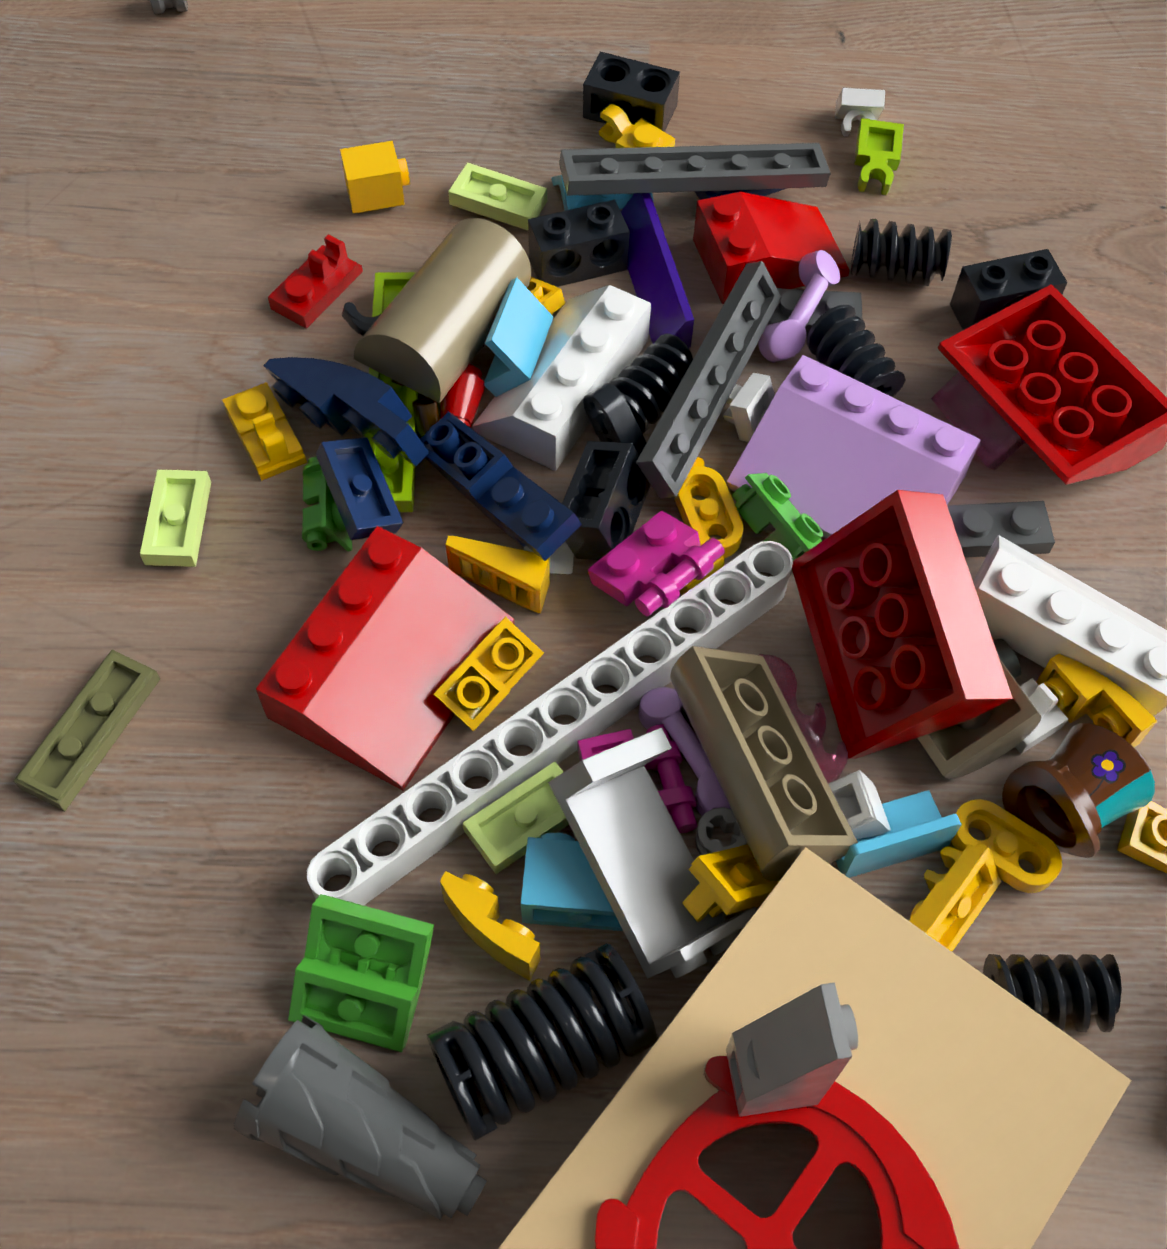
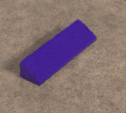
(655, 272)

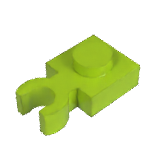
(878, 151)

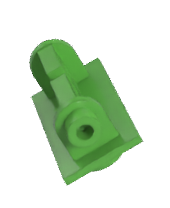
(770, 503)
(321, 521)

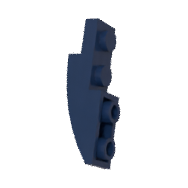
(347, 400)
(498, 488)

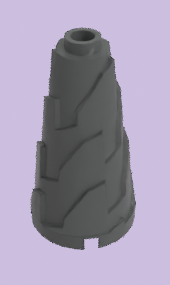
(351, 1123)

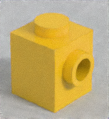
(374, 176)

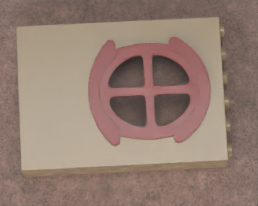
(949, 1109)

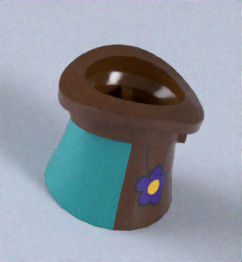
(1080, 788)

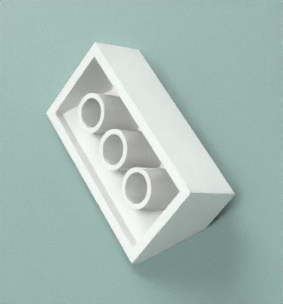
(583, 349)
(1053, 613)

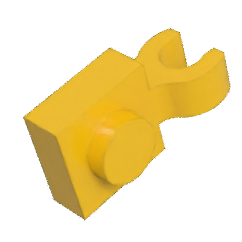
(626, 135)

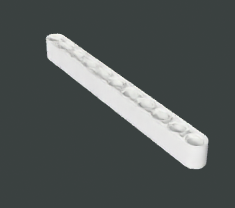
(549, 740)

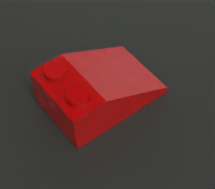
(756, 228)

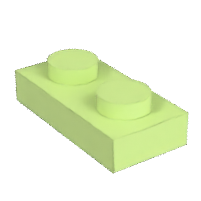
(497, 196)
(175, 518)
(524, 812)

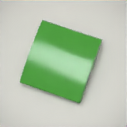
(361, 972)

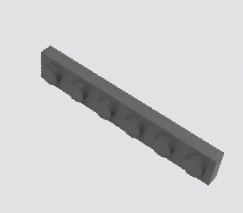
(693, 168)
(709, 381)

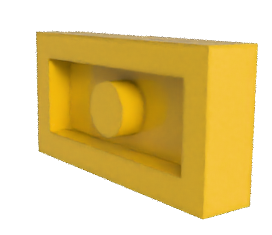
(264, 431)
(727, 883)
(956, 895)

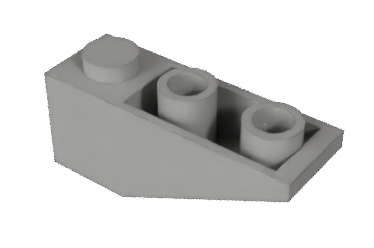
(792, 1053)

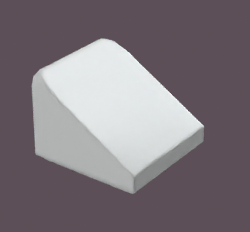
(860, 805)

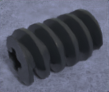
(901, 251)
(846, 346)
(654, 378)
(1062, 986)

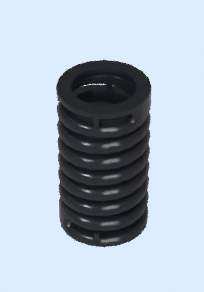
(491, 1038)

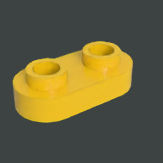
(714, 514)
(1009, 842)

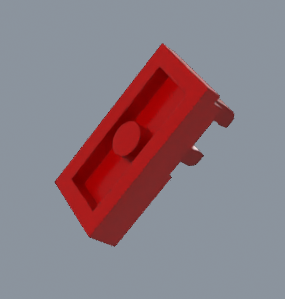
(315, 283)

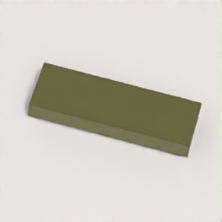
(87, 730)

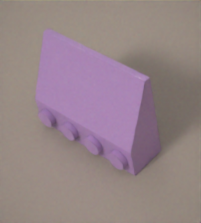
(850, 447)

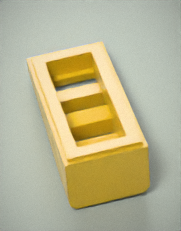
(502, 570)

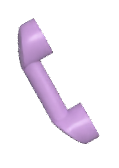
(788, 337)
(665, 708)

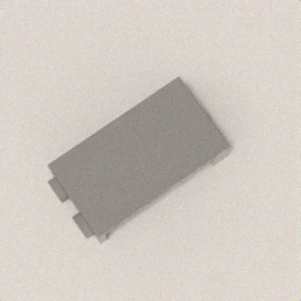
(641, 856)

